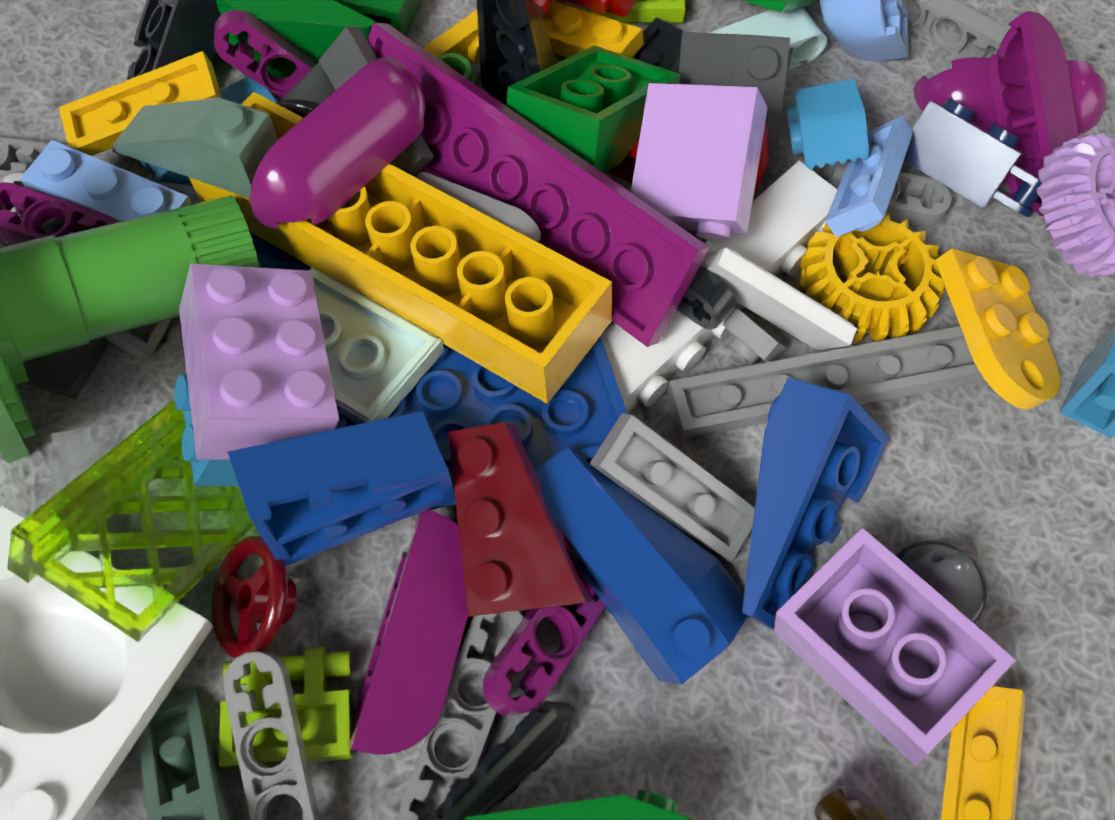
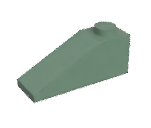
(201, 140)
(182, 764)

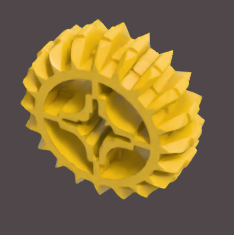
(868, 299)

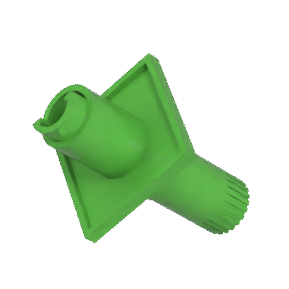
(101, 284)

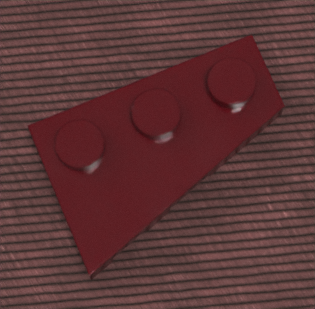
(505, 530)

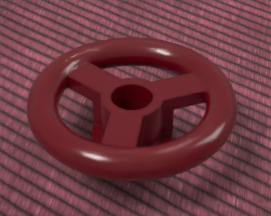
(263, 599)

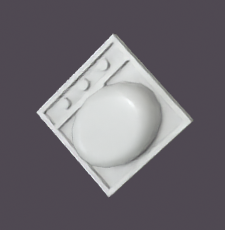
(70, 673)

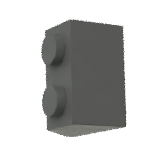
(740, 62)

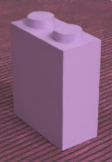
(700, 156)

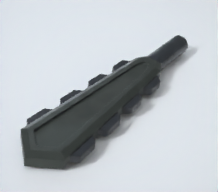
(508, 763)

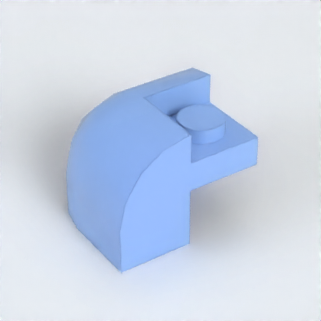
(868, 27)

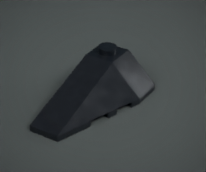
(173, 32)
(511, 44)

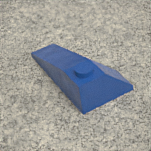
(812, 459)
(648, 574)

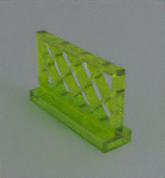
(108, 489)

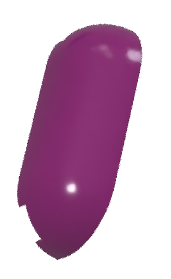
(971, 85)
(1033, 92)
(339, 145)
(414, 642)

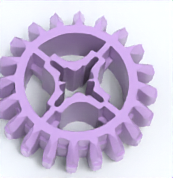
(1081, 202)

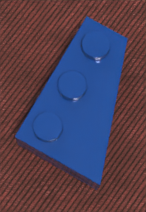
(340, 483)

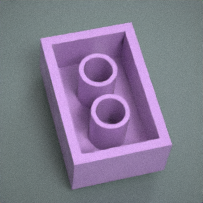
(253, 358)
(891, 645)

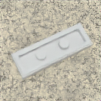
(779, 301)

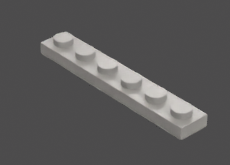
(865, 371)

